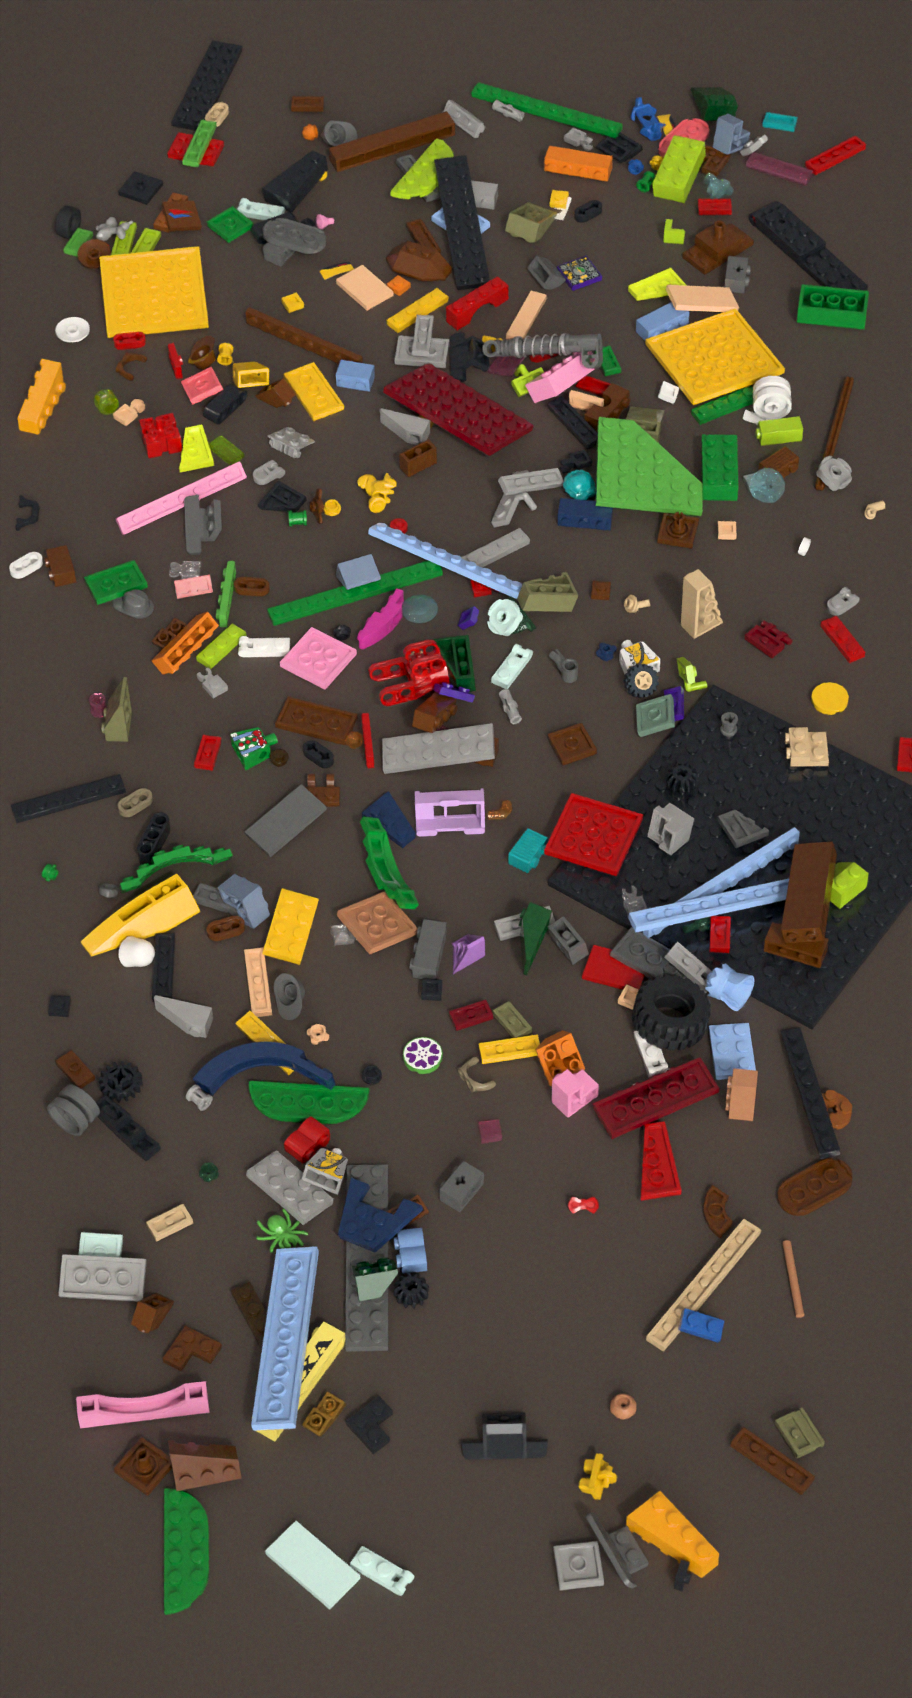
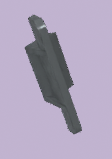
(201, 523)
(621, 1549)

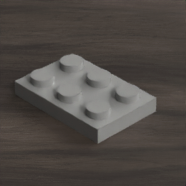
(437, 357)

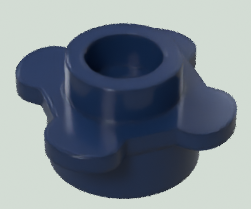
(606, 651)

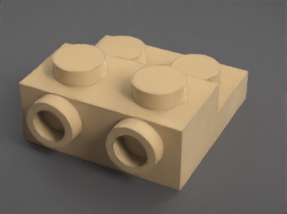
(806, 747)

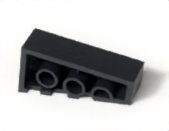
(296, 182)

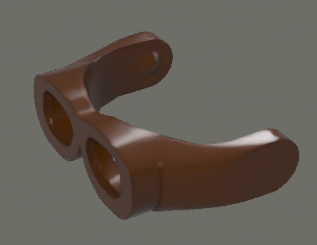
(128, 357)

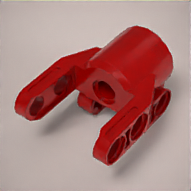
(420, 669)

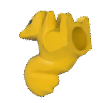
(377, 487)

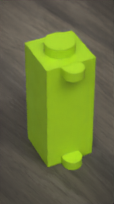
(779, 431)

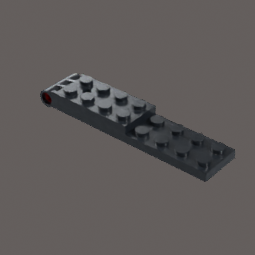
(804, 247)

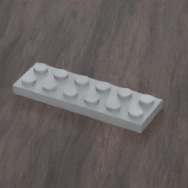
(438, 748)

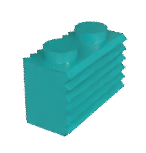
(528, 850)

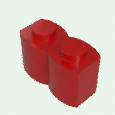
(307, 1140)

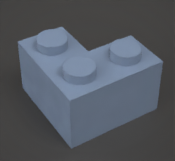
(729, 134)
(246, 899)

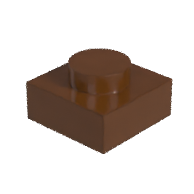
(601, 590)

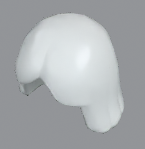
(136, 952)

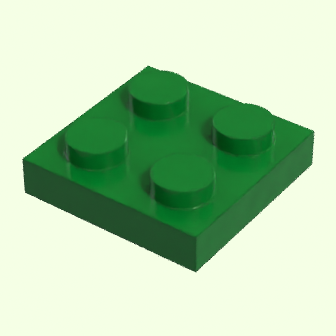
(230, 224)

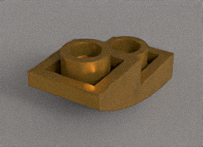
(324, 1415)

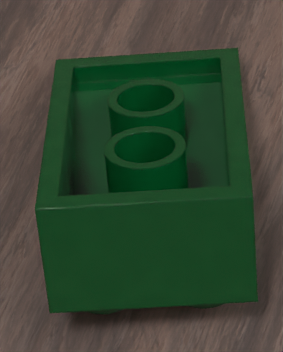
(714, 102)
(533, 926)

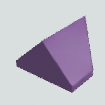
(467, 951)

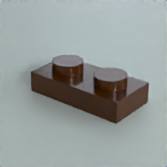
(307, 104)

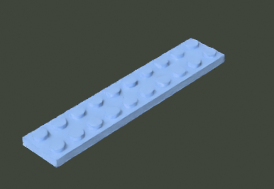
(285, 1339)

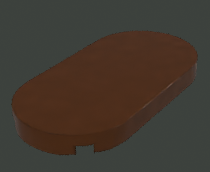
(814, 1186)

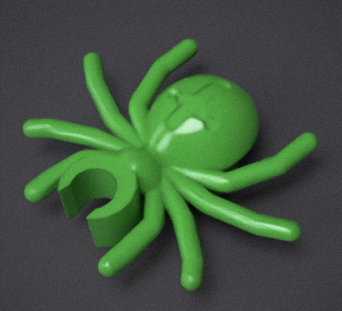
(281, 1231)

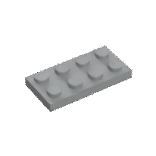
(285, 1185)
(102, 1278)

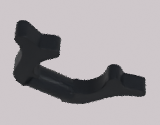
(35, 513)

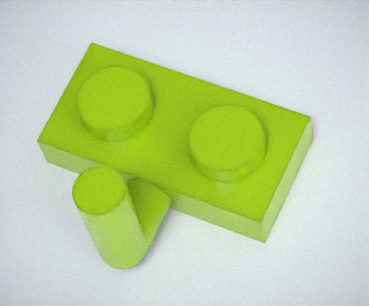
(520, 382)
(688, 674)

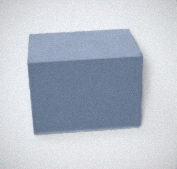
(357, 572)

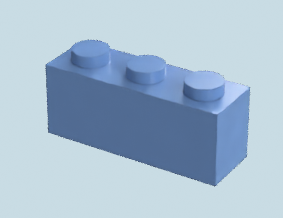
(661, 321)

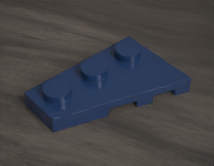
(392, 820)

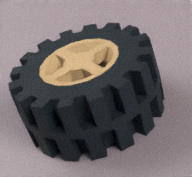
(647, 679)

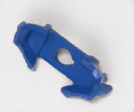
(651, 128)

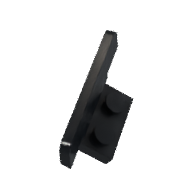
(466, 353)
(504, 1439)

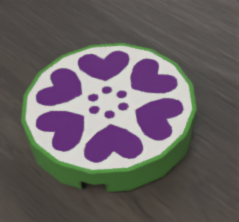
(422, 1055)

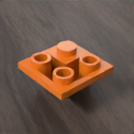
(559, 1054)

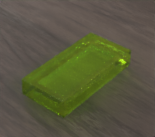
(226, 450)

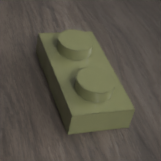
(512, 1020)

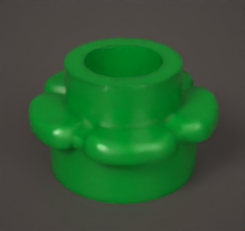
(50, 872)

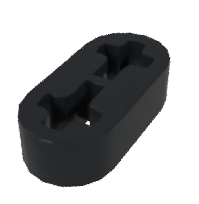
(588, 211)
(319, 753)

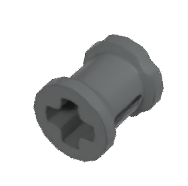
(729, 723)

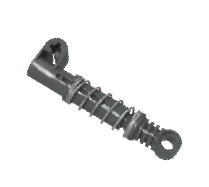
(551, 345)

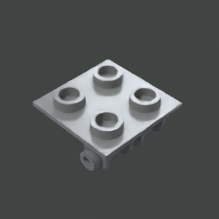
(289, 441)

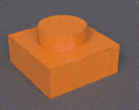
(399, 285)

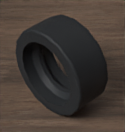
(68, 221)

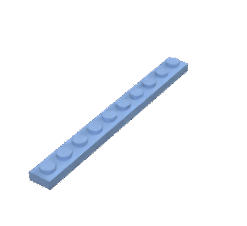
(445, 559)
(740, 870)
(709, 905)

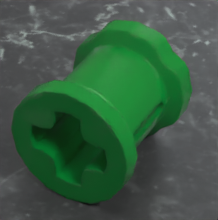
(646, 181)
(297, 518)

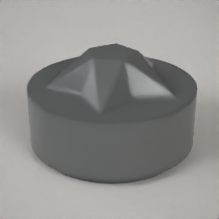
(108, 890)

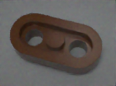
(251, 586)
(225, 928)

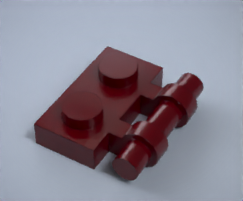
(765, 642)

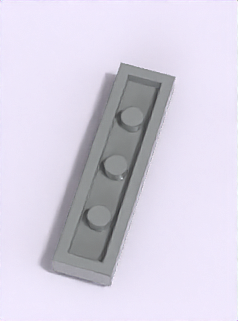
(531, 481)
(498, 548)

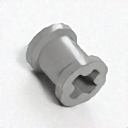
(199, 1098)

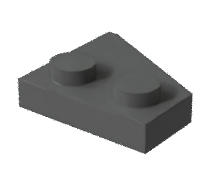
(740, 828)

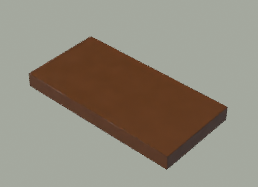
(316, 720)

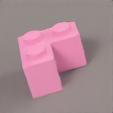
(573, 1091)

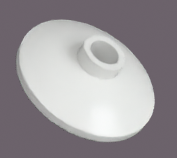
(72, 329)

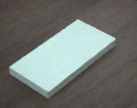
(313, 1565)

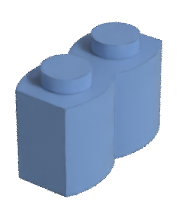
(411, 1250)

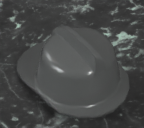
(338, 133)
(135, 604)
(289, 996)

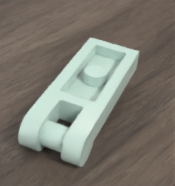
(259, 210)
(511, 667)
(381, 1571)

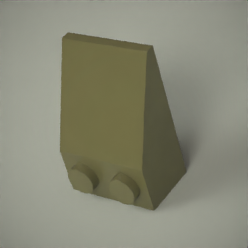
(529, 222)
(118, 714)

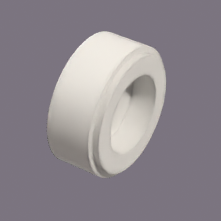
(804, 546)

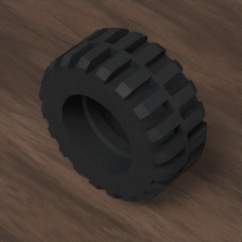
(675, 994)

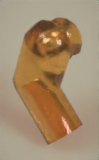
(502, 813)

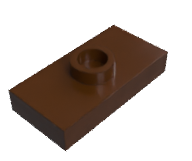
(75, 1069)

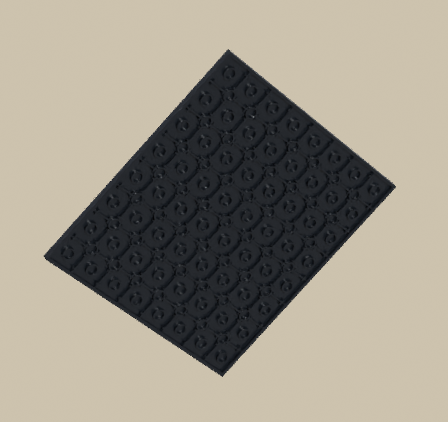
(839, 803)

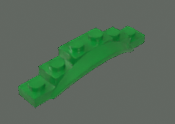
(179, 854)
(383, 866)

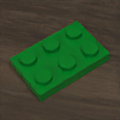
(115, 582)

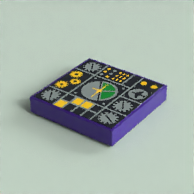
(579, 273)

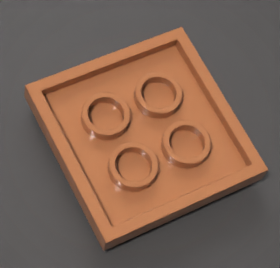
(377, 922)

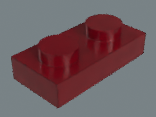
(471, 1015)

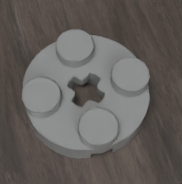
(834, 481)

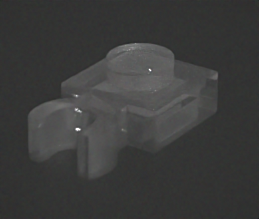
(187, 570)
(631, 902)
(342, 935)

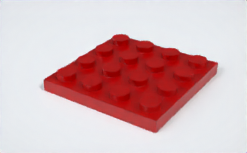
(593, 834)

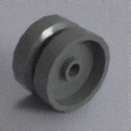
(73, 1110)

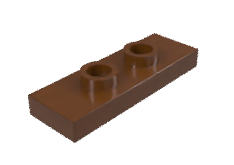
(421, 234)

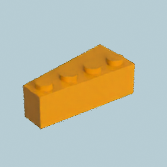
(42, 397)
(670, 1531)

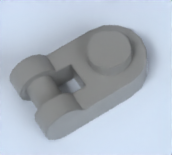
(267, 473)
(838, 606)

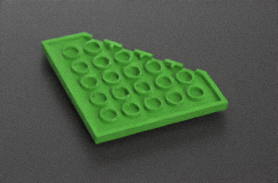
(640, 473)

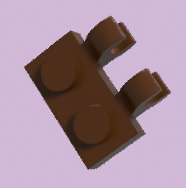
(327, 795)

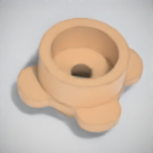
(317, 1029)

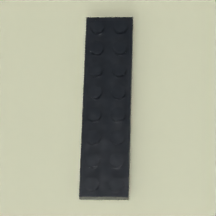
(207, 84)

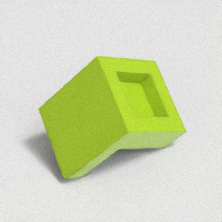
(673, 235)

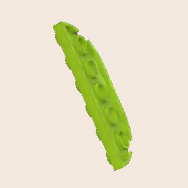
(422, 176)

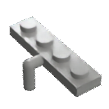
(508, 505)

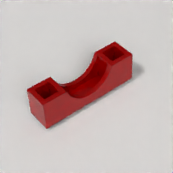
(461, 311)

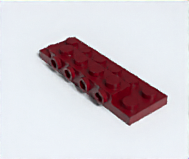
(655, 1097)

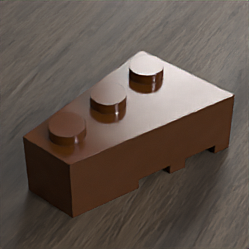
(203, 1465)

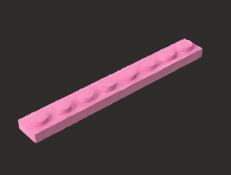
(175, 500)

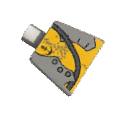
(326, 1169)

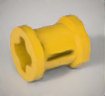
(224, 356)

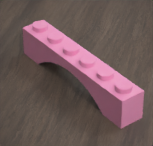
(104, 1410)

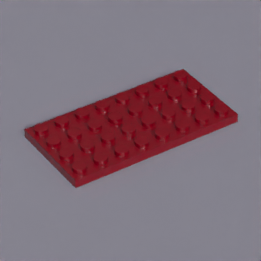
(458, 409)

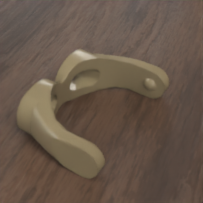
(473, 1085)

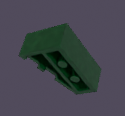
(458, 660)

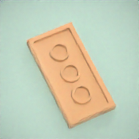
(701, 298)

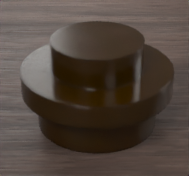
(279, 757)

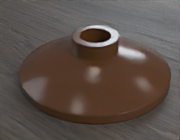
(90, 249)

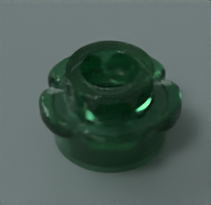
(206, 1168)

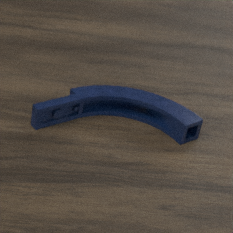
(258, 1054)

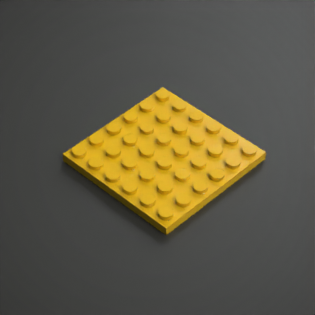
(154, 291)
(714, 356)

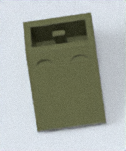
(648, 419)

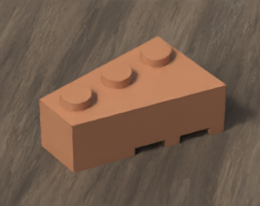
(741, 1094)

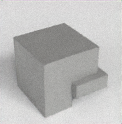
(670, 828)

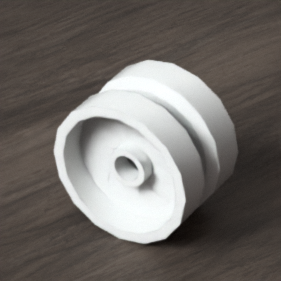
(772, 397)

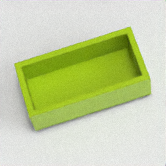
(679, 169)

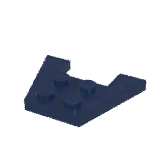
(369, 1225)

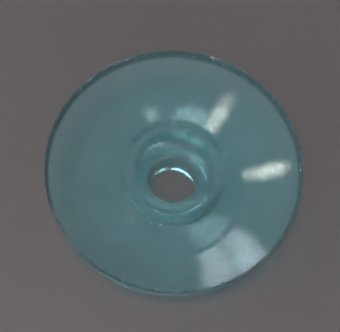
(419, 608)

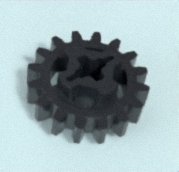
(120, 1081)

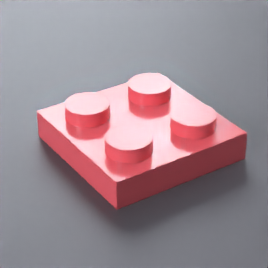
(202, 385)

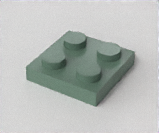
(655, 715)

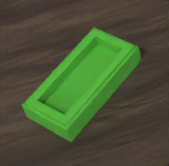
(77, 239)

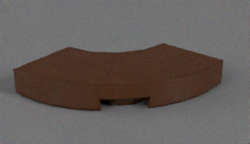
(715, 1211)

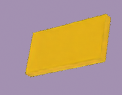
(313, 391)

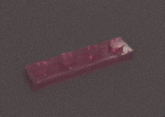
(779, 168)

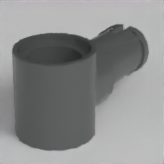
(567, 666)

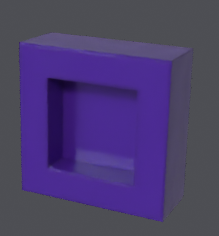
(468, 618)

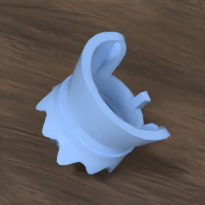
(729, 986)

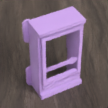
(429, 825)

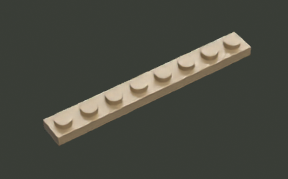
(704, 1283)

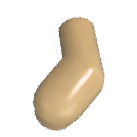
(872, 508)

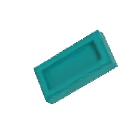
(780, 121)

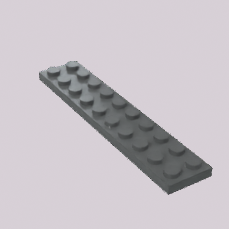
(368, 1318)

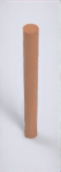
(793, 1279)

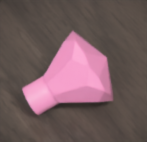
(322, 221)

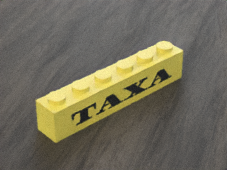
(320, 1353)

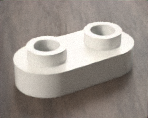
(26, 565)

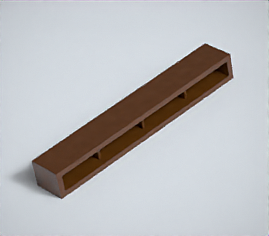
(391, 141)

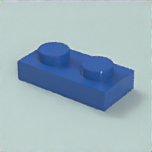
(701, 1325)

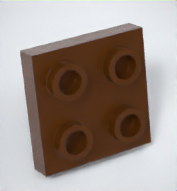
(678, 530)
(144, 1466)

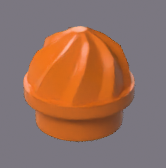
(310, 132)

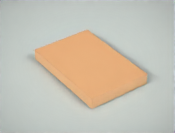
(364, 287)

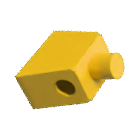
(247, 374)

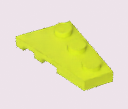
(655, 285)
(196, 450)

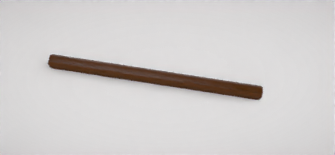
(836, 424)

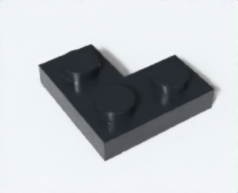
(366, 1424)

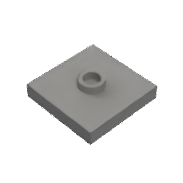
(578, 1565)

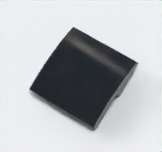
(621, 147)

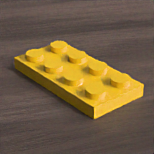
(290, 926)

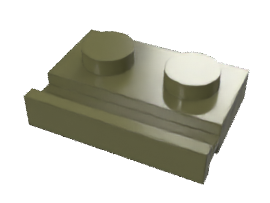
(799, 1433)

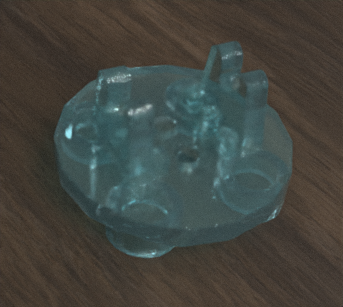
(717, 186)
(766, 493)

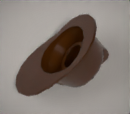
(202, 353)

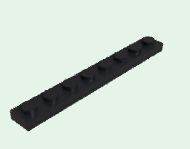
(810, 1093)

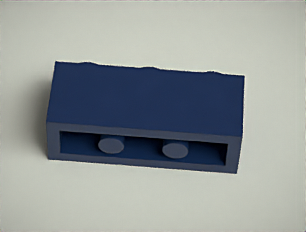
(584, 514)

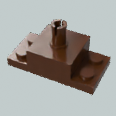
(715, 245)

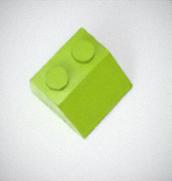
(847, 882)

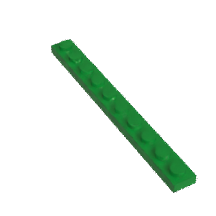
(548, 110)
(342, 596)

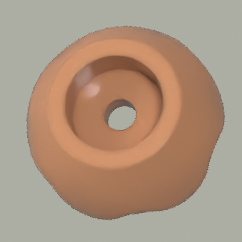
(620, 1411)

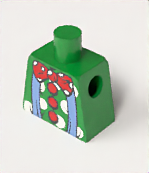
(252, 746)

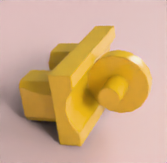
(600, 1476)

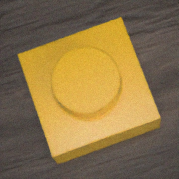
(559, 199)
(292, 302)

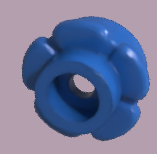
(635, 166)

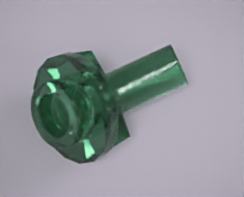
(702, 924)

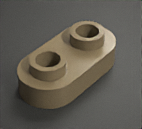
(133, 802)

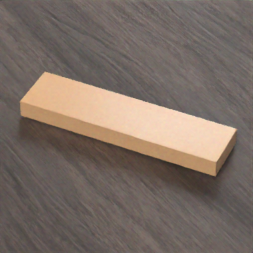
(526, 315)
(258, 982)

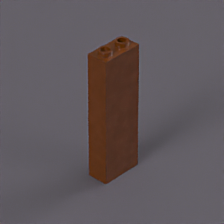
(809, 892)

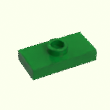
(610, 364)

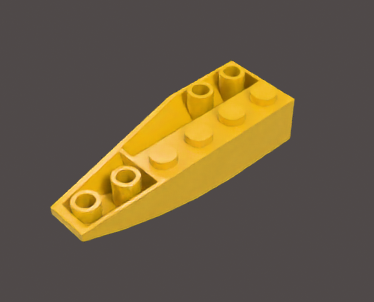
(144, 916)

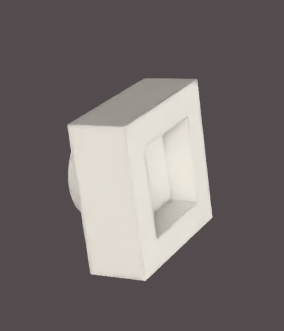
(668, 392)

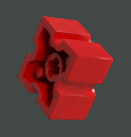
(160, 435)

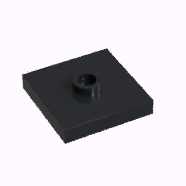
(140, 187)

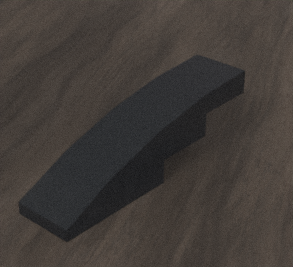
(126, 1129)

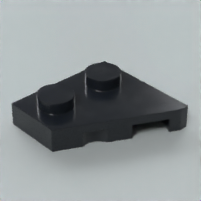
(282, 499)

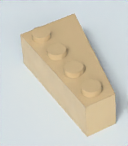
(699, 605)

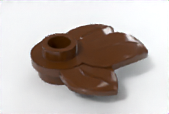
(316, 505)

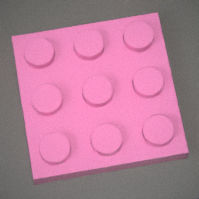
(318, 658)

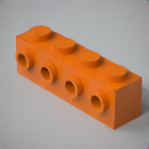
(578, 163)
(184, 643)

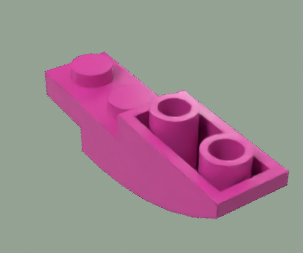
(382, 623)

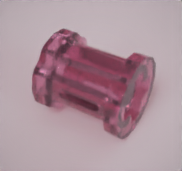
(97, 702)

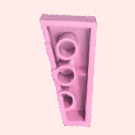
(558, 377)

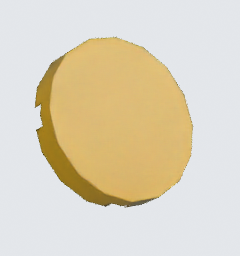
(829, 698)

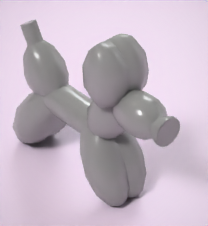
(110, 228)

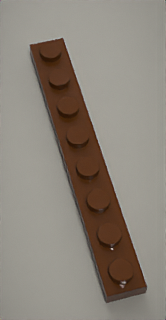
(299, 337)

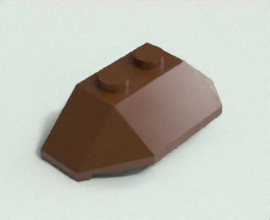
(419, 262)

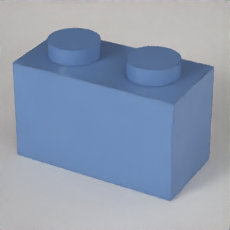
(355, 375)

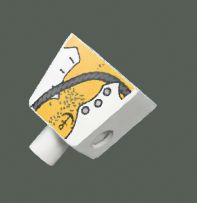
(637, 654)

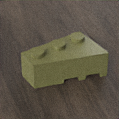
(548, 595)

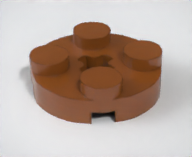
(842, 1108)

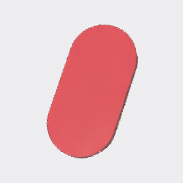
(692, 129)

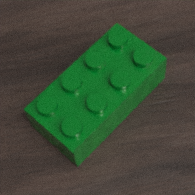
(832, 306)
(719, 467)

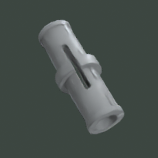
(508, 110)
(510, 706)

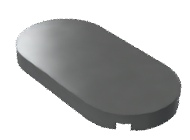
(294, 236)

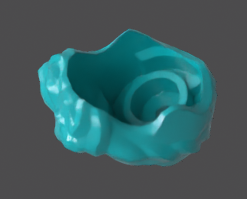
(579, 485)

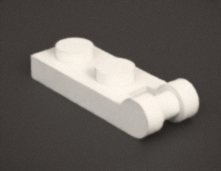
(263, 647)
(651, 1056)

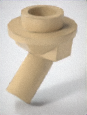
(631, 604)

